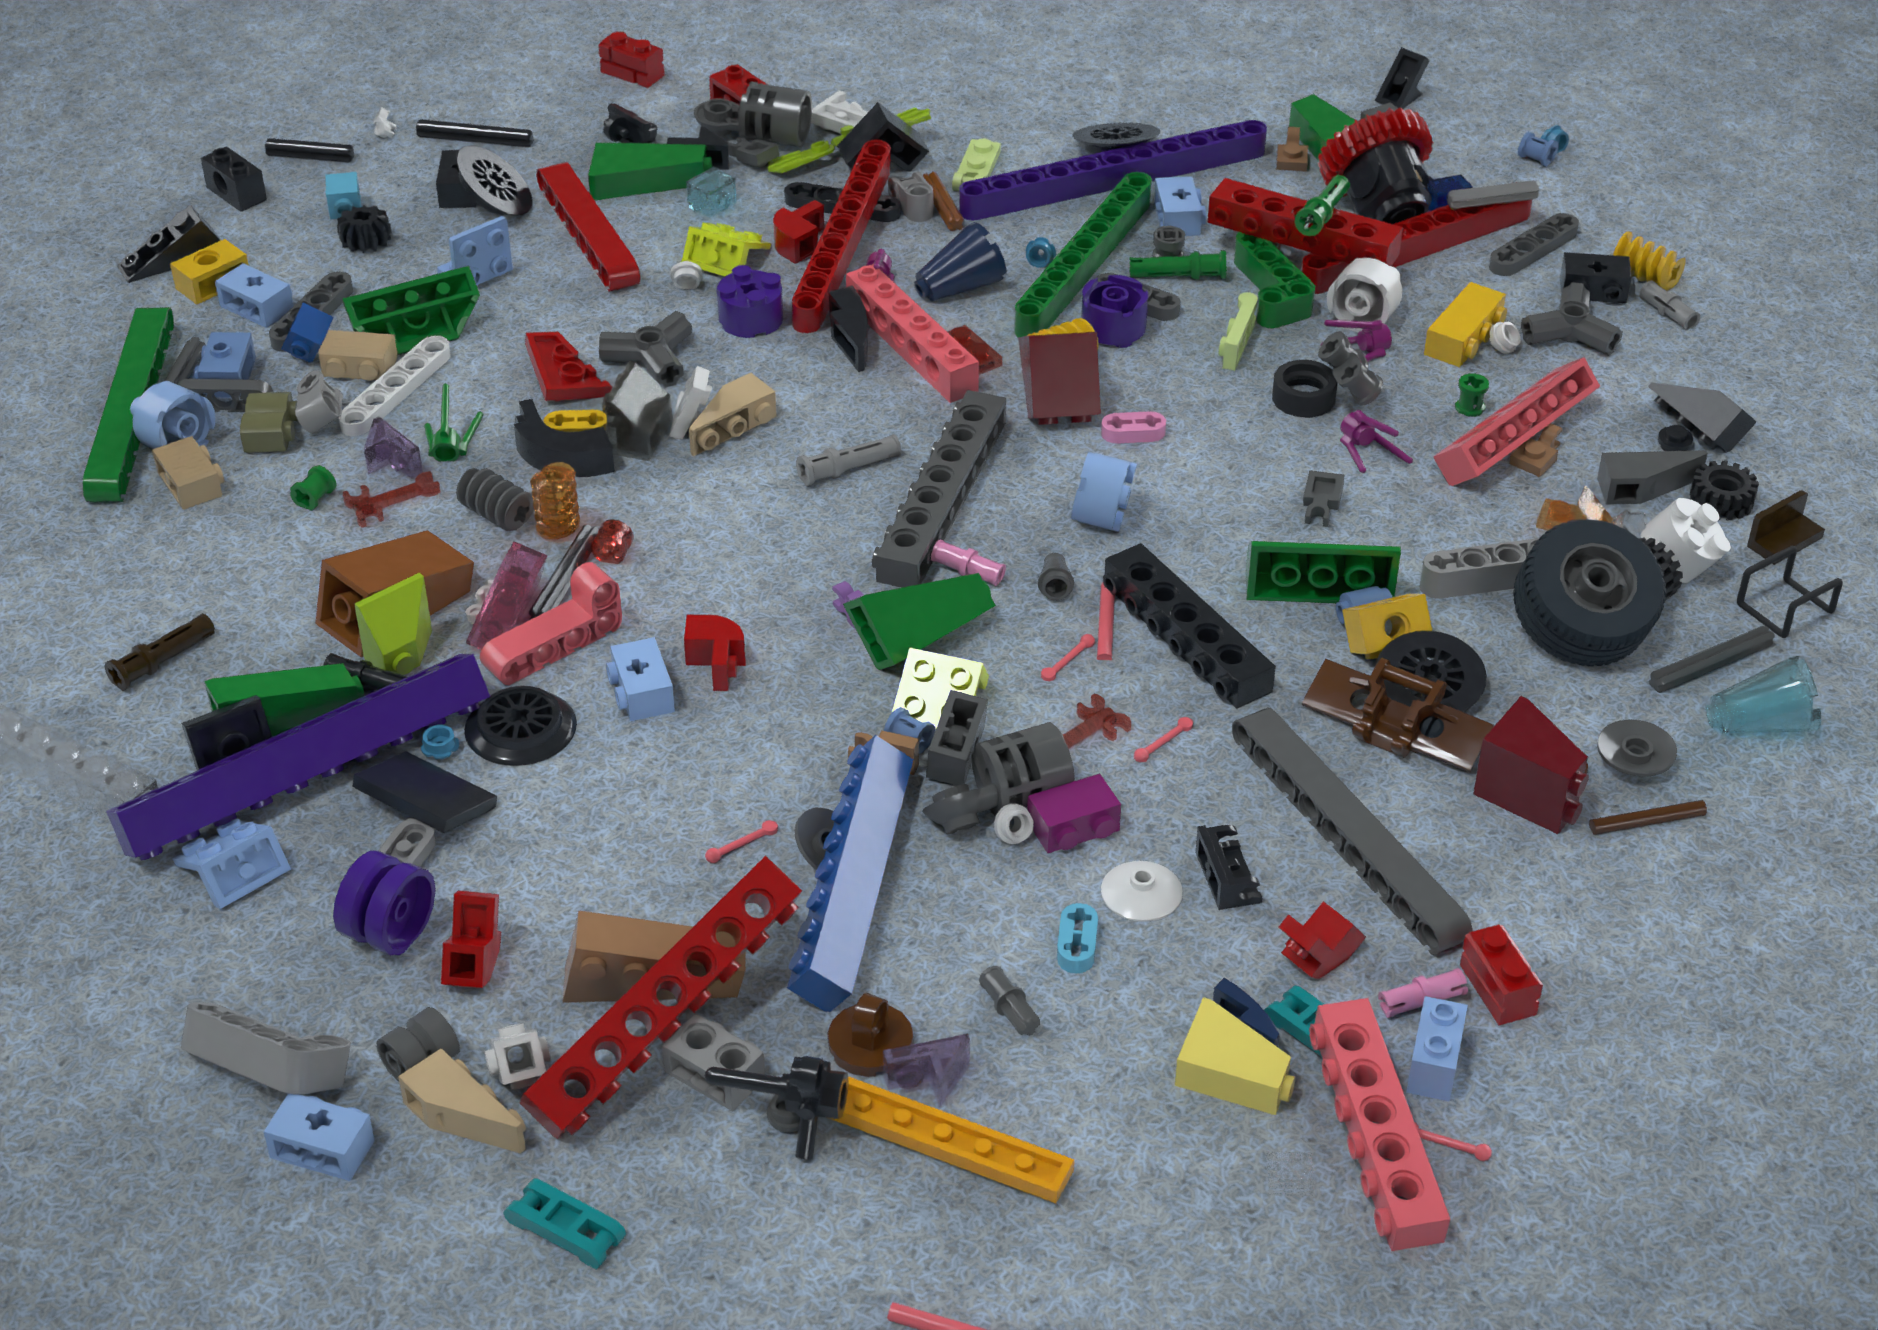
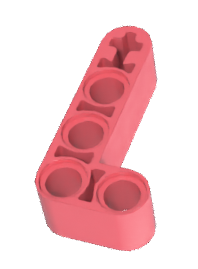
(556, 633)

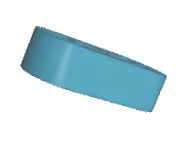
(1070, 937)

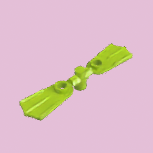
(822, 148)

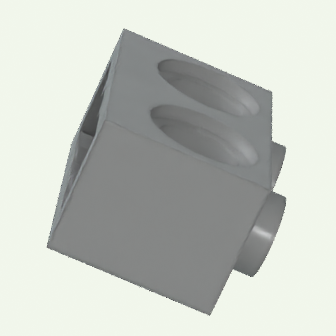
(706, 1045)

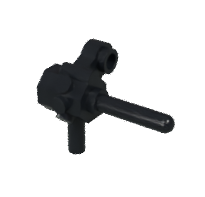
(808, 1091)

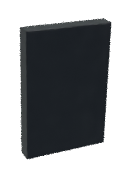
(424, 791)

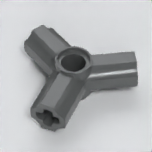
(1572, 323)
(649, 347)

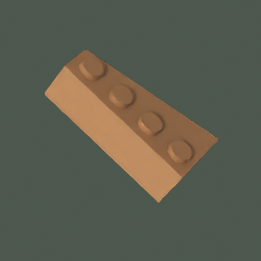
(616, 951)

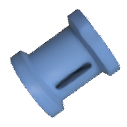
(1537, 148)
(903, 724)

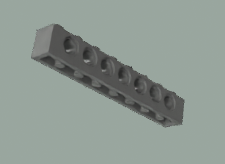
(940, 489)

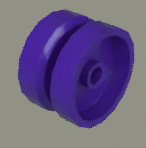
(384, 902)

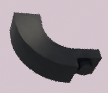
(540, 445)

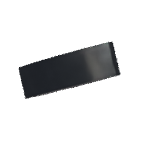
(849, 325)

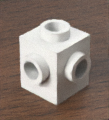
(532, 1065)

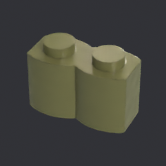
(268, 422)

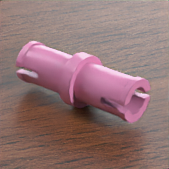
(968, 562)
(1412, 995)

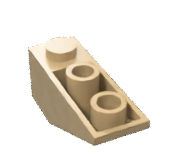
(732, 412)
(455, 1103)

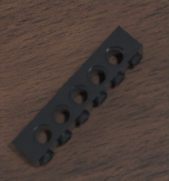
(1189, 626)

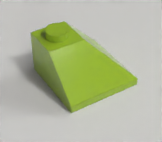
(395, 625)

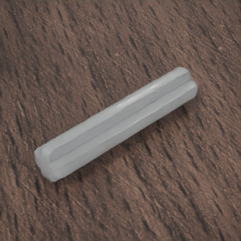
(1493, 194)

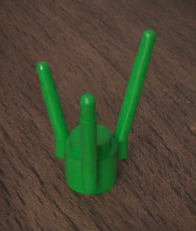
(446, 442)

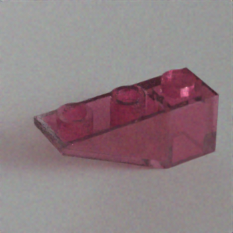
(508, 594)

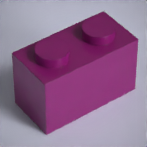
(1074, 813)

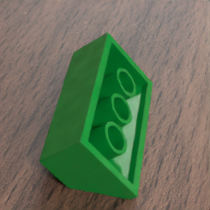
(1317, 570)

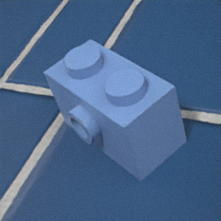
(226, 357)

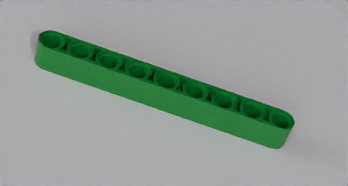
(1083, 255)
(137, 370)

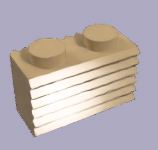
(357, 354)
(188, 472)

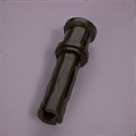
(147, 658)

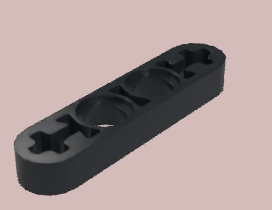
(800, 193)

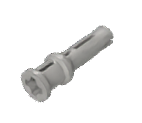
(833, 462)

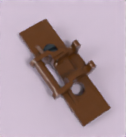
(1395, 727)

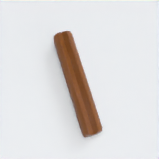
(944, 203)

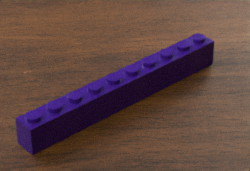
(296, 755)

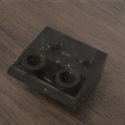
(636, 413)

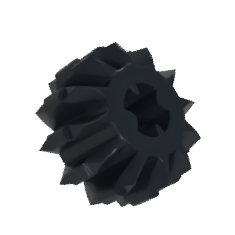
(364, 228)

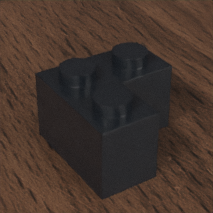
(881, 124)

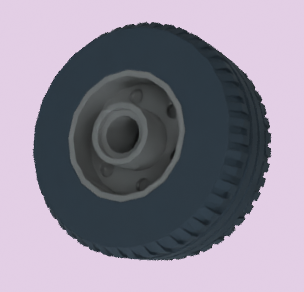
(1589, 592)

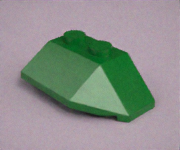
(416, 308)

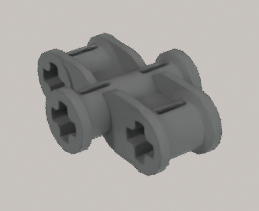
(1350, 368)

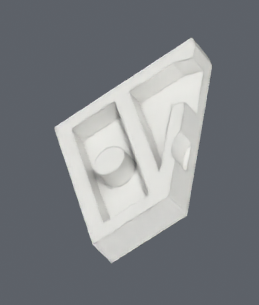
(837, 113)
(687, 402)

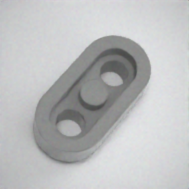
(400, 842)

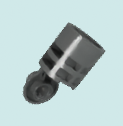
(764, 113)
(1005, 774)

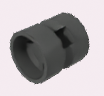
(424, 1036)

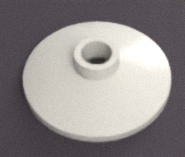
(1141, 891)

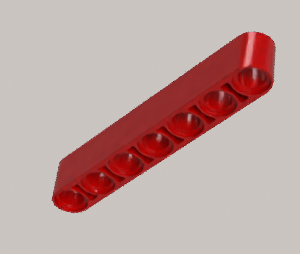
(589, 225)

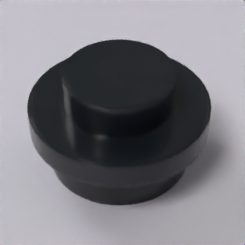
(1675, 438)

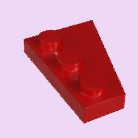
(560, 370)

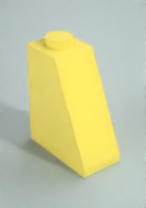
(1233, 1062)

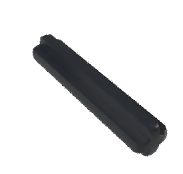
(309, 150)

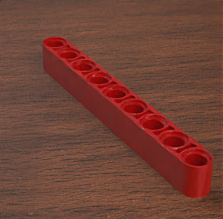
(1429, 235)
(841, 236)

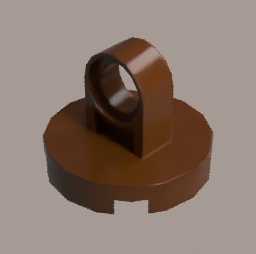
(864, 1032)

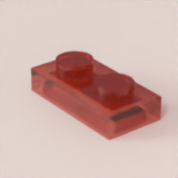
(986, 355)

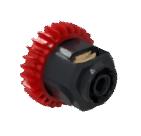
(1383, 164)

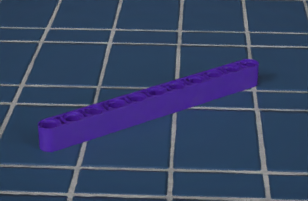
(1104, 170)

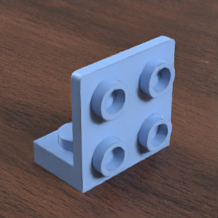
(482, 249)
(234, 860)

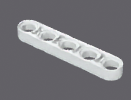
(392, 396)

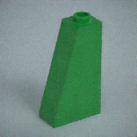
(1317, 122)
(643, 168)
(916, 615)
(289, 695)

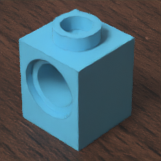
(342, 193)

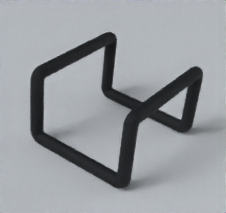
(1807, 595)

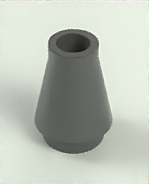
(1055, 578)

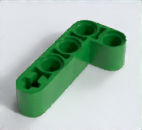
(1284, 290)

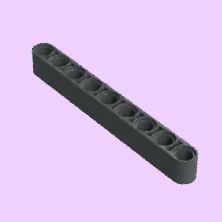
(1353, 830)

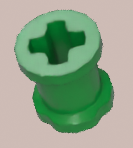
(1472, 394)
(313, 487)

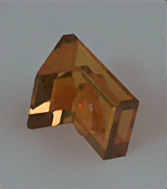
(1557, 511)

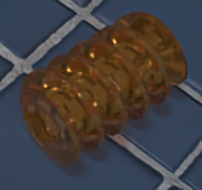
(555, 501)

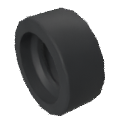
(1300, 402)

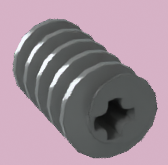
(495, 498)

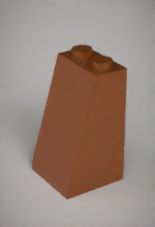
(369, 570)

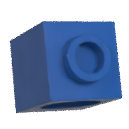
(307, 333)

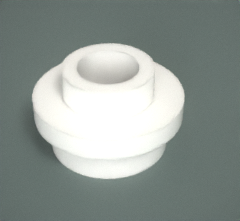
(686, 275)
(1504, 337)
(1022, 824)

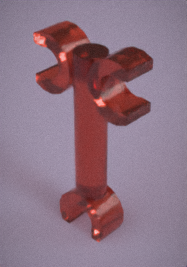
(366, 506)
(1094, 720)

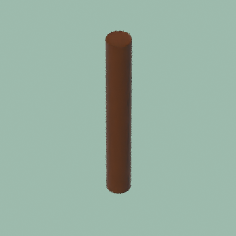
(1647, 817)

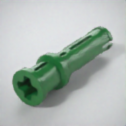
(1320, 208)
(1195, 265)

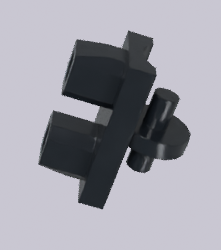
(628, 126)

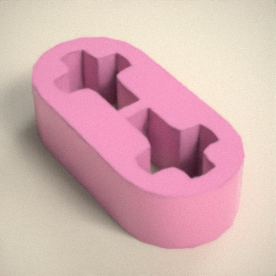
(1133, 427)

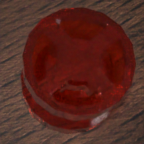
(612, 541)

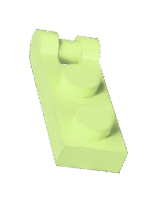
(977, 161)
(1238, 331)

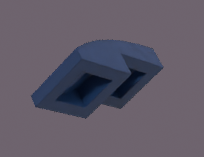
(1245, 1009)

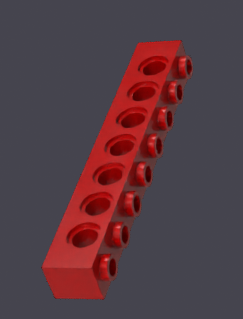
(763, 886)

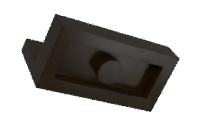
(1783, 527)

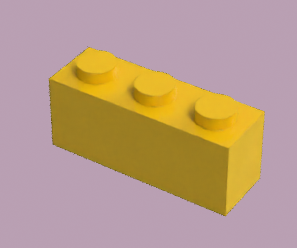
(1465, 324)

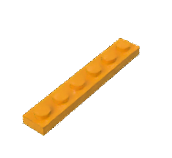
(956, 1141)

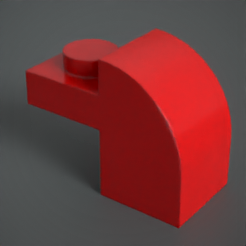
(798, 231)
(715, 643)
(474, 942)
(1321, 942)

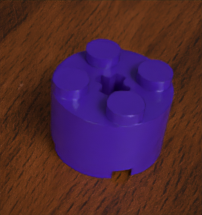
(750, 302)
(1115, 309)

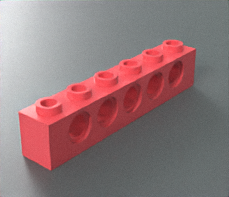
(915, 334)
(1516, 422)
(1405, 1223)

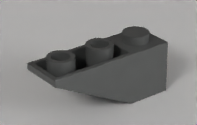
(1646, 475)

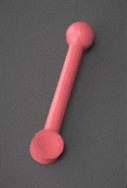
(1049, 673)
(1142, 754)
(768, 828)
(1481, 1151)

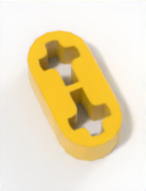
(575, 420)

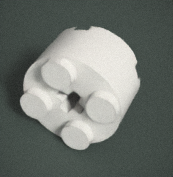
(1365, 292)
(1691, 534)

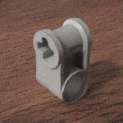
(914, 195)
(317, 402)

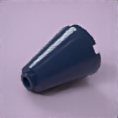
(961, 265)

